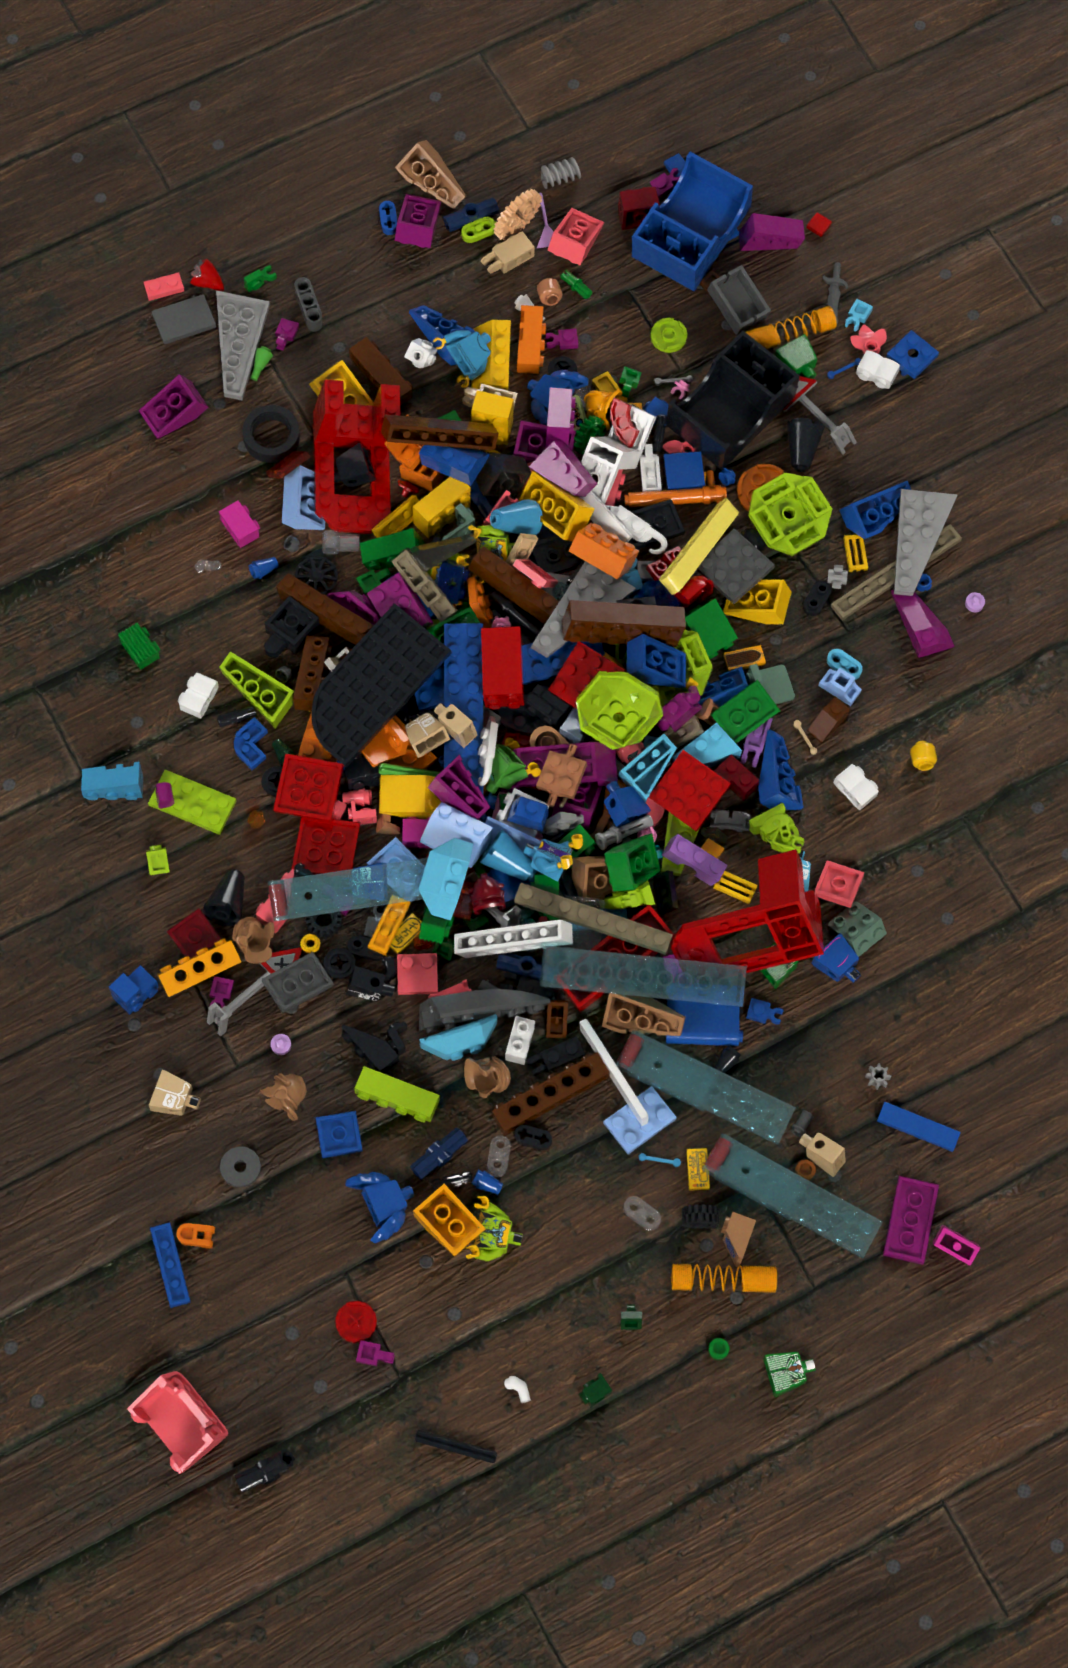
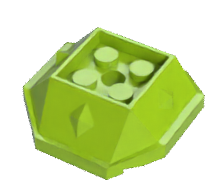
(802, 500)
(697, 666)
(613, 694)

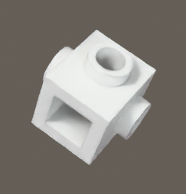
(421, 353)

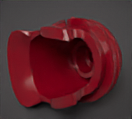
(487, 894)

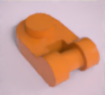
(188, 1233)

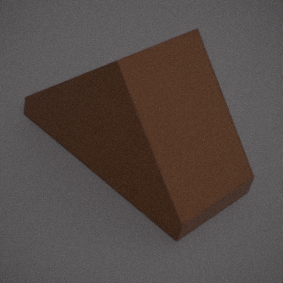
(557, 1019)

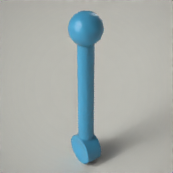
(676, 1162)

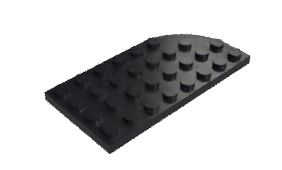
(374, 683)

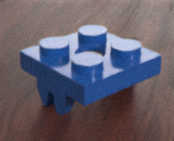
(910, 365)

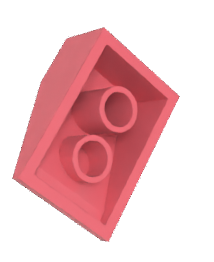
(575, 236)

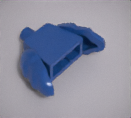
(541, 390)
(384, 1201)

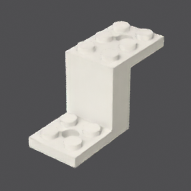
(608, 454)

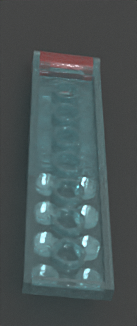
(346, 889)
(704, 1087)
(791, 1195)

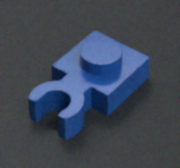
(761, 1011)

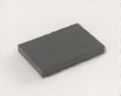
(183, 319)
(297, 982)

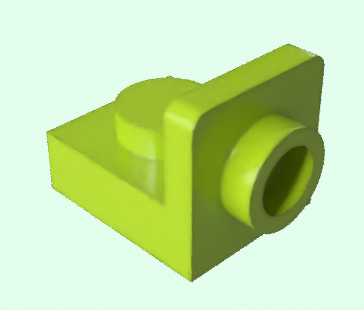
(157, 860)

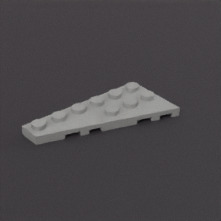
(240, 330)
(919, 527)
(588, 585)

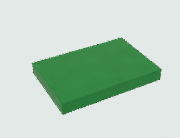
(745, 711)

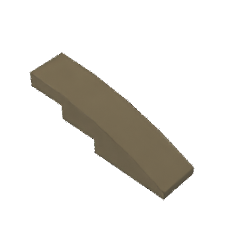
(424, 585)

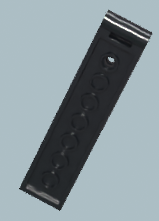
(660, 516)

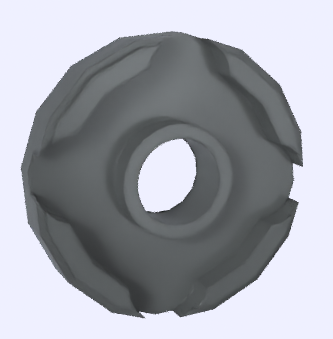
(237, 1155)

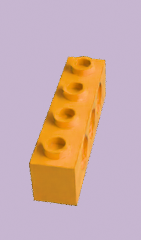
(229, 958)

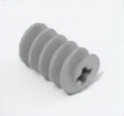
(560, 171)

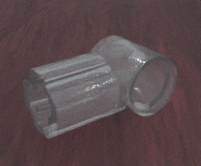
(334, 542)

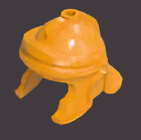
(598, 403)

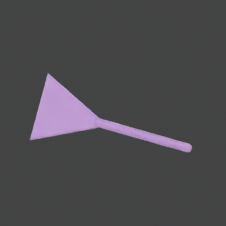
(547, 231)

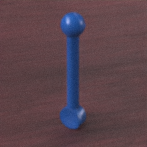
(831, 374)

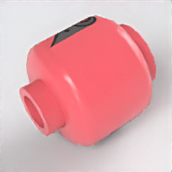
(628, 753)

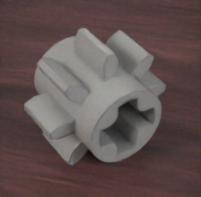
(837, 576)
(879, 1081)

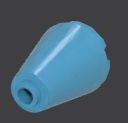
(518, 517)
(508, 858)

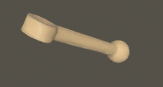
(797, 724)

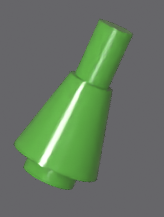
(262, 357)

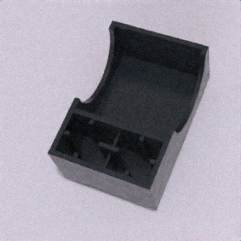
(734, 400)

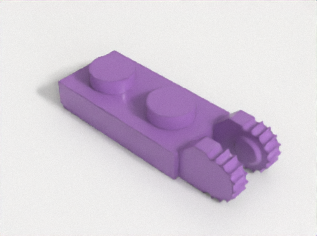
(755, 742)

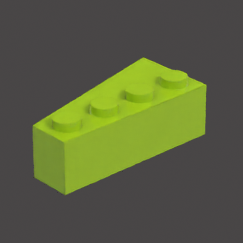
(260, 689)

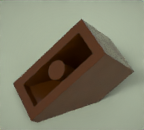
(829, 719)

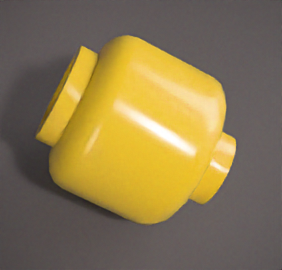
(923, 755)

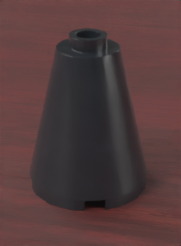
(803, 442)
(227, 899)

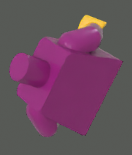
(681, 707)

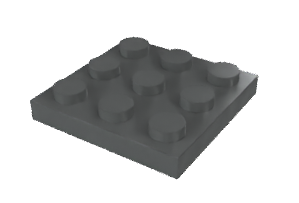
(735, 566)

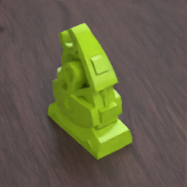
(776, 829)
(630, 898)

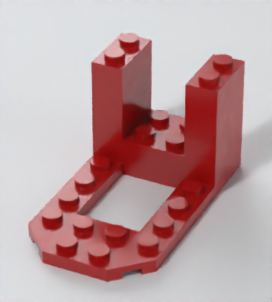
(344, 427)
(784, 907)

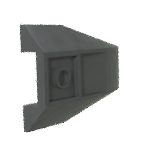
(475, 1005)

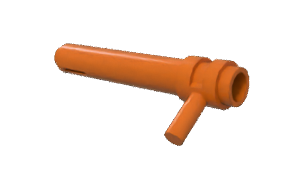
(703, 495)

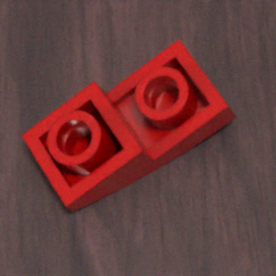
(658, 567)

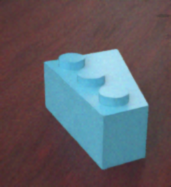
(712, 747)
(648, 766)

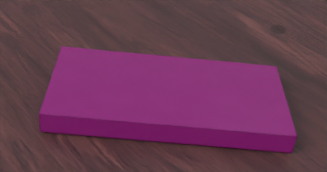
(911, 1220)

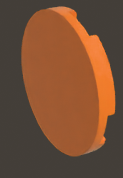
(753, 479)

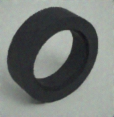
(263, 414)

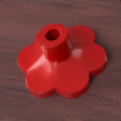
(407, 488)

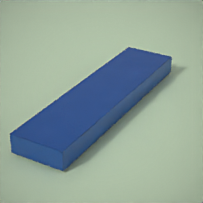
(918, 1126)
(170, 1265)

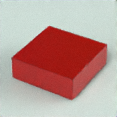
(818, 224)

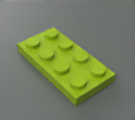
(196, 803)

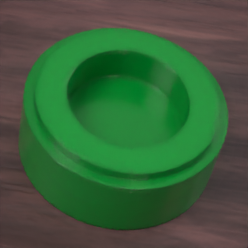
(718, 1349)

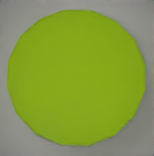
(668, 335)

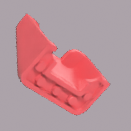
(179, 1419)

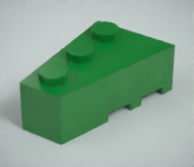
(381, 551)

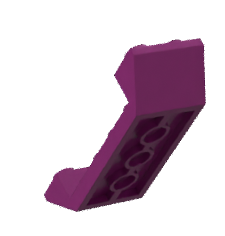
(599, 759)

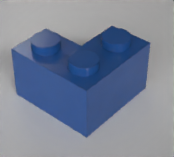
(133, 990)

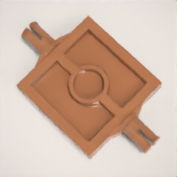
(561, 775)

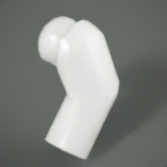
(519, 1385)

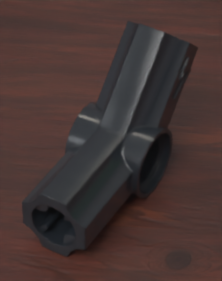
(265, 1471)

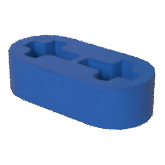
(384, 218)

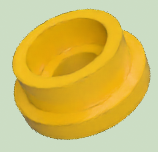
(310, 938)

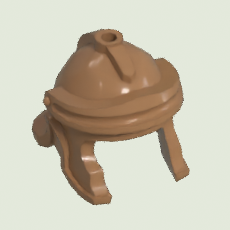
(253, 939)
(486, 1075)
(286, 1093)

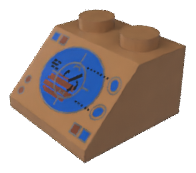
(737, 1233)

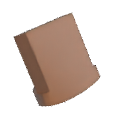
(704, 714)
(384, 825)

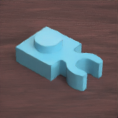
(858, 313)

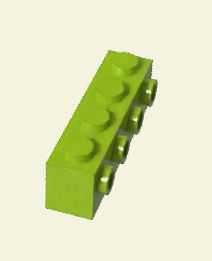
(396, 1094)

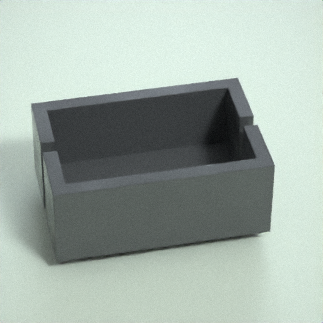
(739, 300)

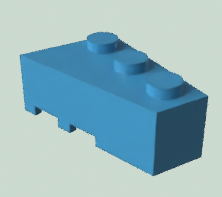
(112, 783)

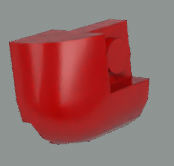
(695, 589)

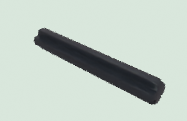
(456, 1446)

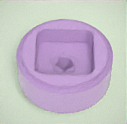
(975, 602)
(280, 1044)

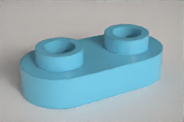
(845, 662)

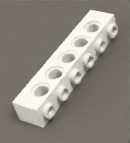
(513, 938)

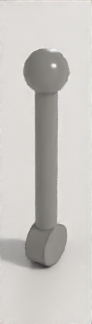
(658, 381)

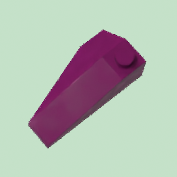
(923, 627)

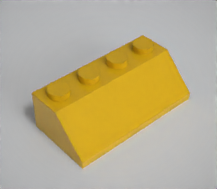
(497, 367)

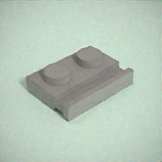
(561, 822)

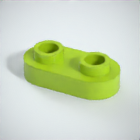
(477, 229)

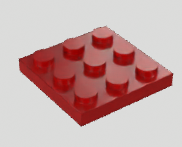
(579, 671)
(308, 787)
(689, 790)
(326, 845)

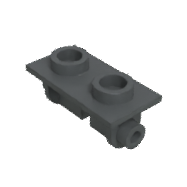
(738, 821)

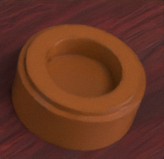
(805, 1169)

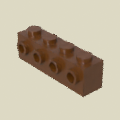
(378, 368)
(311, 671)

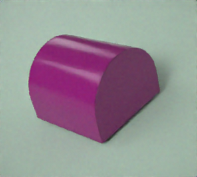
(164, 795)

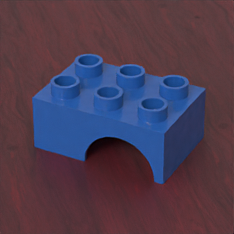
(693, 222)

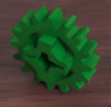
(590, 428)

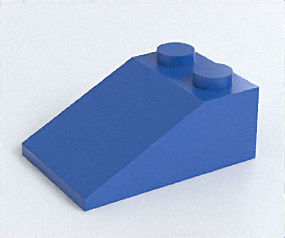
(656, 662)

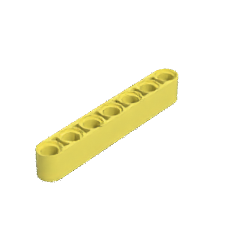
(699, 546)

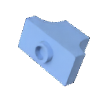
(841, 685)

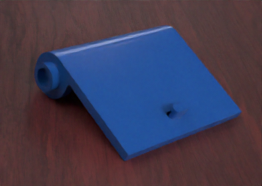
(707, 1024)

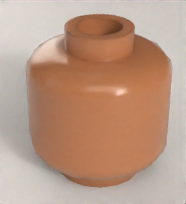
(549, 291)

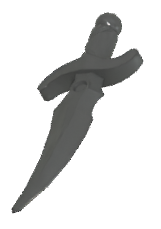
(834, 292)

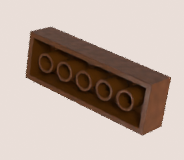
(621, 622)

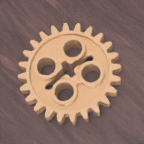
(525, 206)

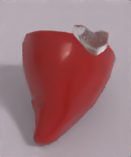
(206, 276)

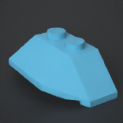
(445, 877)
(460, 1040)

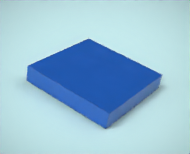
(684, 470)
(339, 1134)

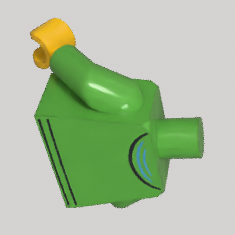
(508, 767)

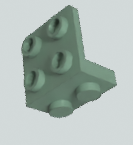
(464, 519)
(774, 681)
(858, 927)

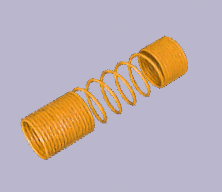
(768, 337)
(753, 1278)

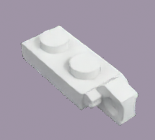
(650, 470)

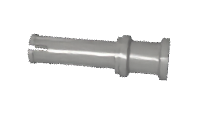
(617, 834)

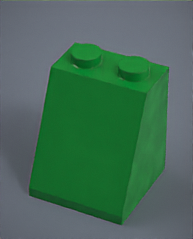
(711, 626)

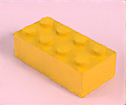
(560, 509)

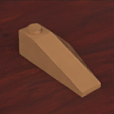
(429, 172)
(591, 877)
(642, 1015)

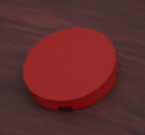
(356, 1321)

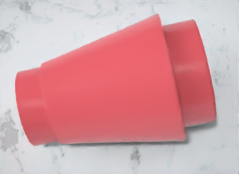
(361, 797)

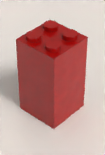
(502, 667)

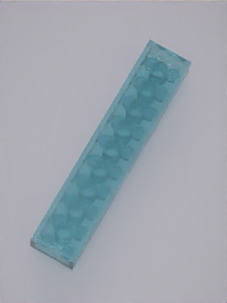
(643, 976)

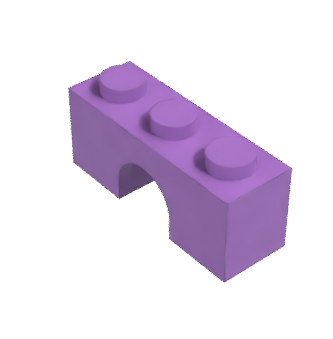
(682, 851)

